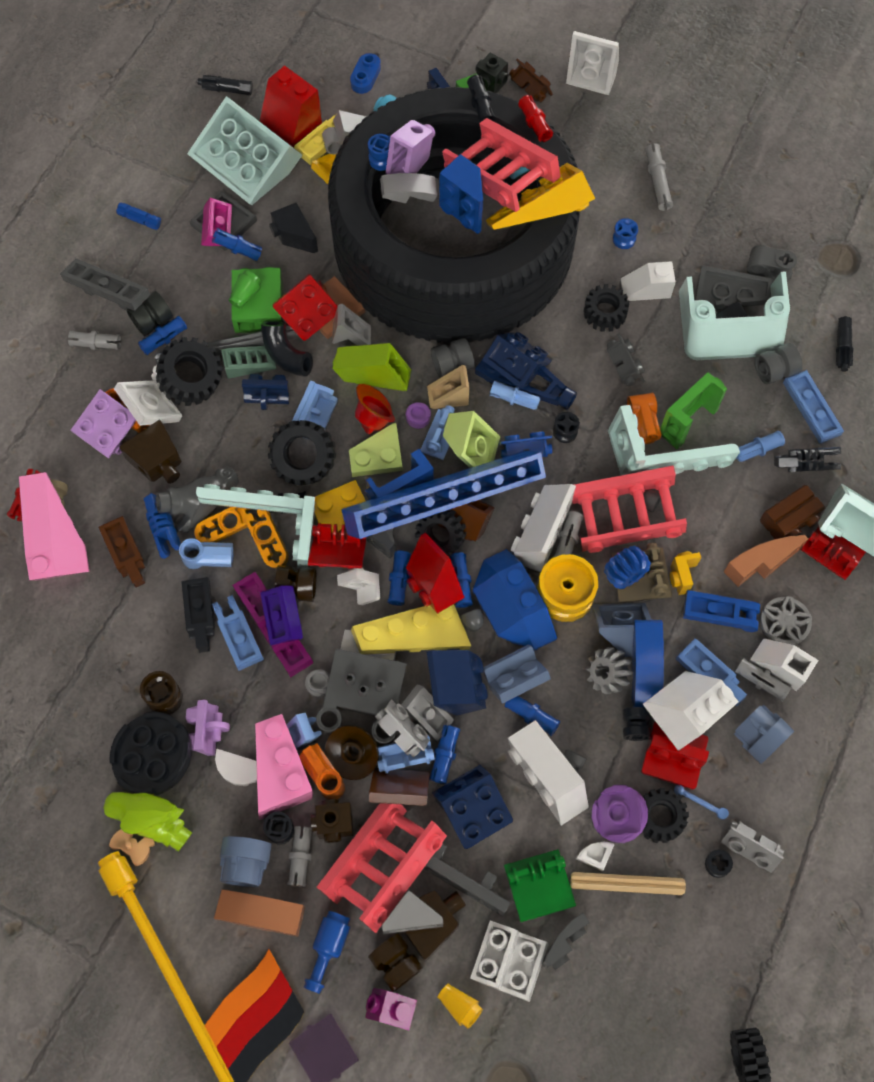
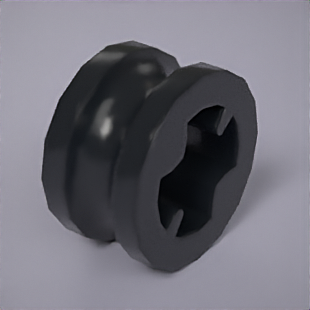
(724, 857)

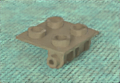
(654, 583)

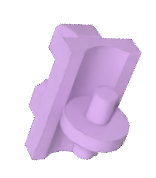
(208, 727)

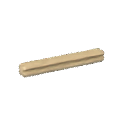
(627, 883)

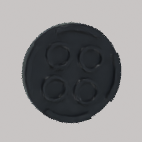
(151, 753)

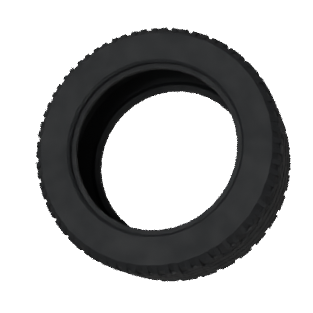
(429, 292)

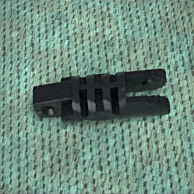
(808, 459)

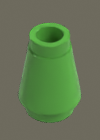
(244, 289)

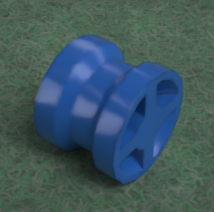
(622, 229)

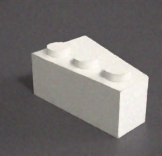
(549, 772)

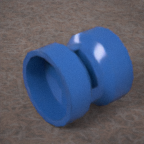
(378, 151)

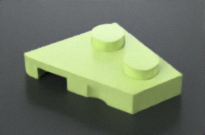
(377, 454)

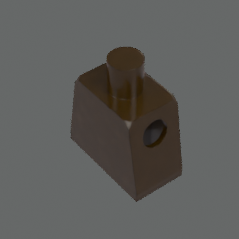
(153, 453)
(431, 939)

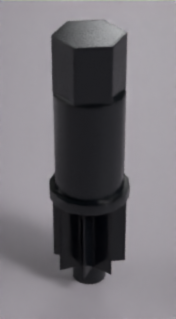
(220, 84)
(844, 347)

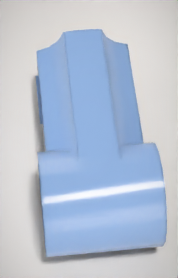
(210, 554)

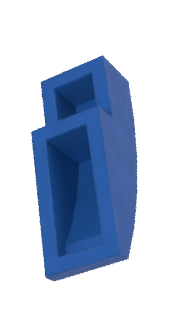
(647, 660)

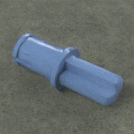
(760, 446)

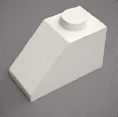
(649, 282)

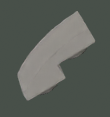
(405, 185)

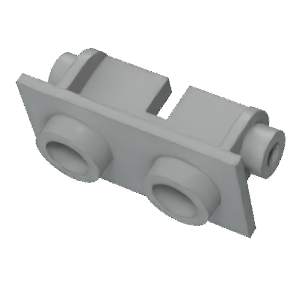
(412, 736)
(763, 853)

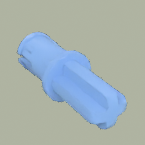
(514, 395)

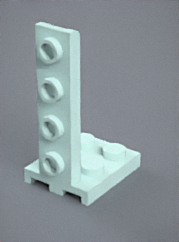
(631, 456)
(266, 501)

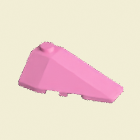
(48, 532)

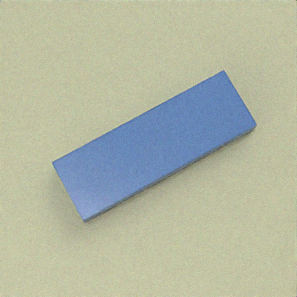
(813, 406)

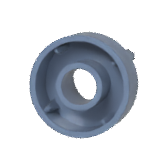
(763, 733)
(243, 861)

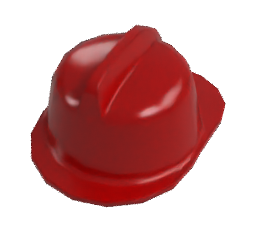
(372, 409)

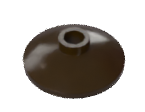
(345, 761)

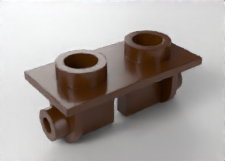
(537, 85)

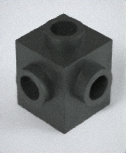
(493, 71)

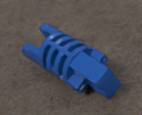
(161, 527)

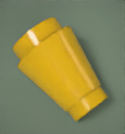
(460, 1005)

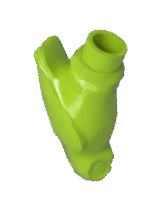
(148, 817)

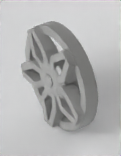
(786, 620)

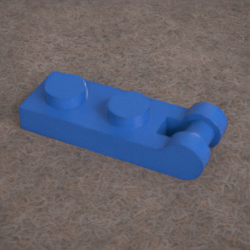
(721, 610)

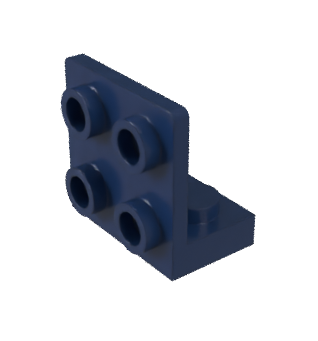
(516, 358)
(473, 806)

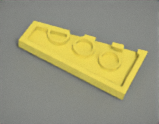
(412, 632)

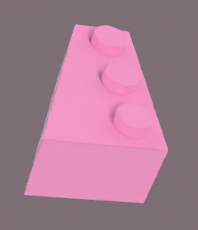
(279, 769)

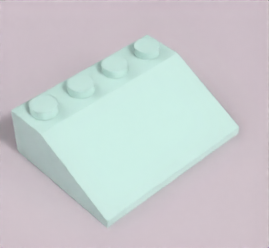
(243, 152)

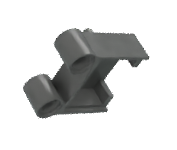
(366, 674)

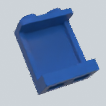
(420, 472)

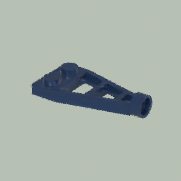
(551, 394)

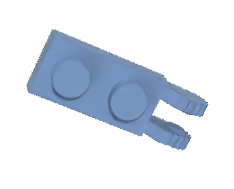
(238, 635)

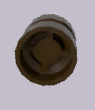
(302, 580)
(161, 692)
(395, 962)

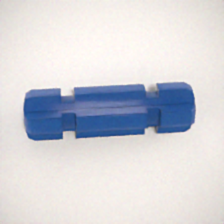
(138, 216)

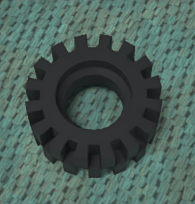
(609, 296)
(453, 526)
(678, 812)
(750, 1055)

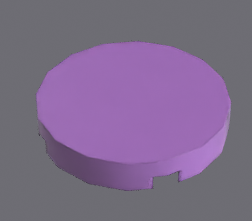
(619, 814)

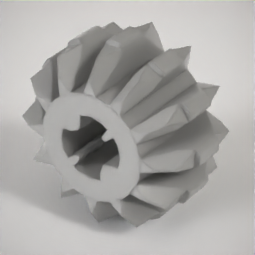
(610, 680)

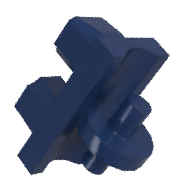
(266, 391)

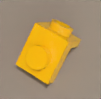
(680, 575)

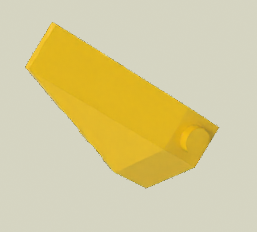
(550, 199)

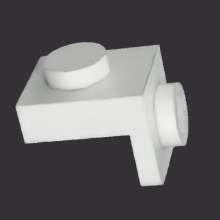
(364, 582)

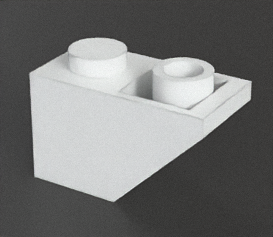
(784, 661)

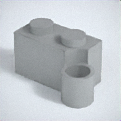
(344, 124)

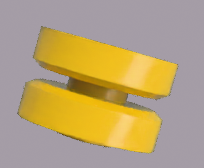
(568, 587)

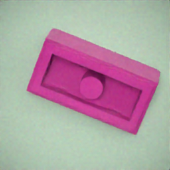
(215, 215)

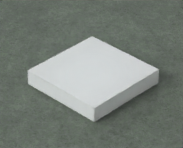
(147, 402)

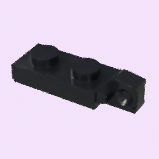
(198, 611)

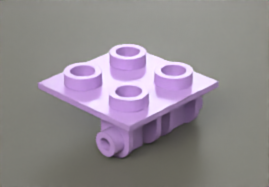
(104, 424)

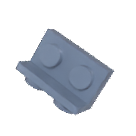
(515, 674)

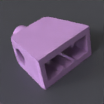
(409, 148)

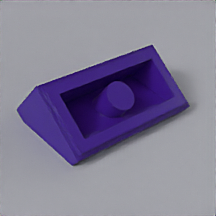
(281, 615)

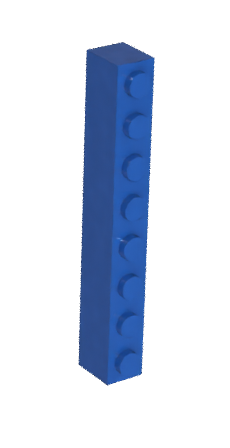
(442, 494)

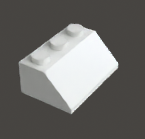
(543, 525)
(690, 706)

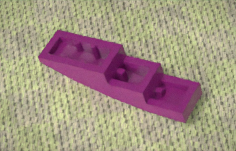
(290, 654)

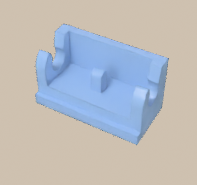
(316, 405)

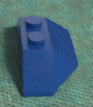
(513, 602)

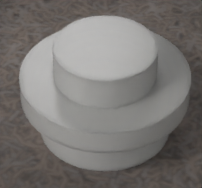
(317, 682)

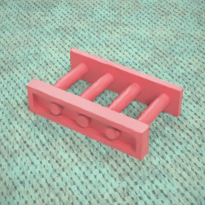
(520, 151)
(635, 485)
(361, 850)

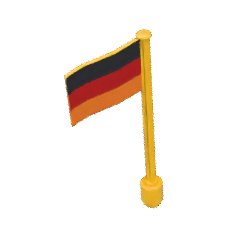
(247, 1021)

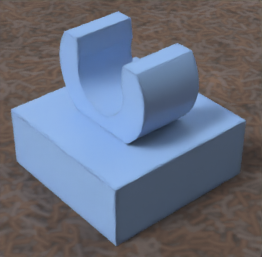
(301, 730)

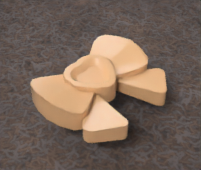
(135, 850)

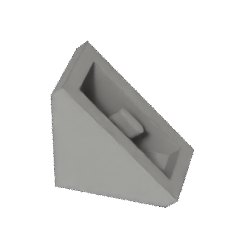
(411, 915)

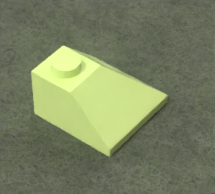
(471, 438)

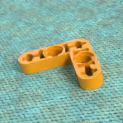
(243, 521)

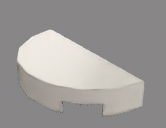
(235, 768)

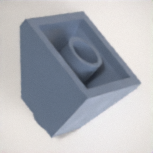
(617, 623)

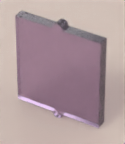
(324, 1050)

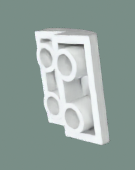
(509, 961)

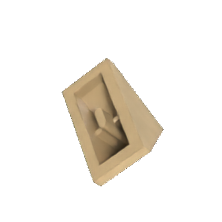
(450, 389)

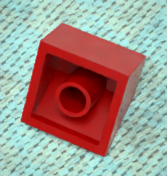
(433, 575)

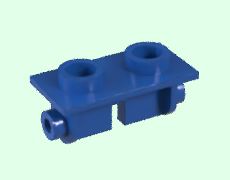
(536, 443)

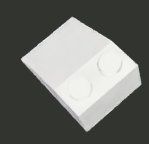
(592, 63)

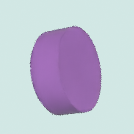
(418, 415)

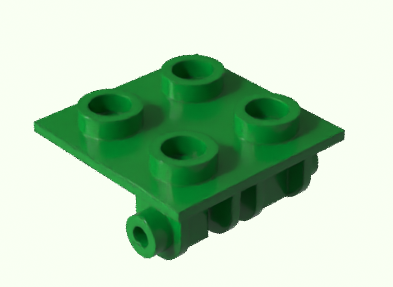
(540, 885)

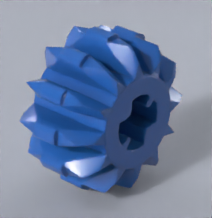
(627, 567)

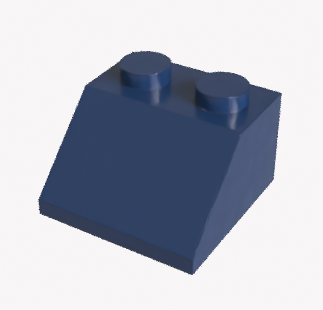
(457, 681)

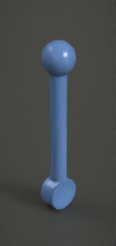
(721, 813)

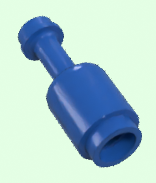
(328, 944)

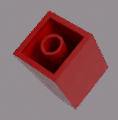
(290, 106)

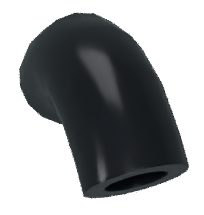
(282, 351)

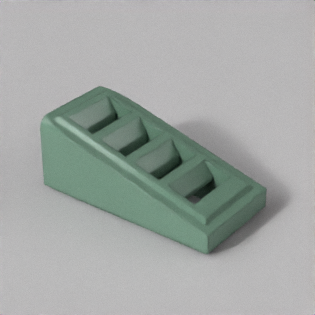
(240, 353)

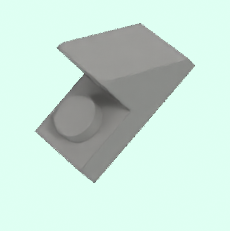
(350, 326)
(422, 711)

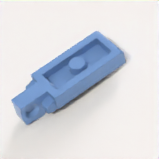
(700, 660)

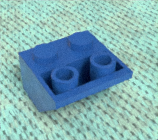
(462, 192)

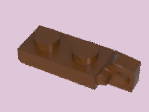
(123, 550)

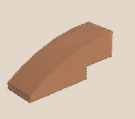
(764, 558)
(260, 912)

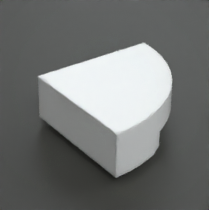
(596, 855)

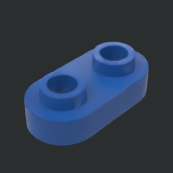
(367, 69)

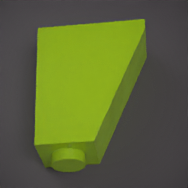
(372, 365)

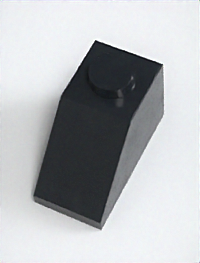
(293, 228)

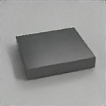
(240, 221)

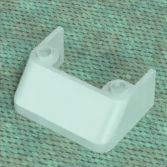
(733, 337)
(850, 517)

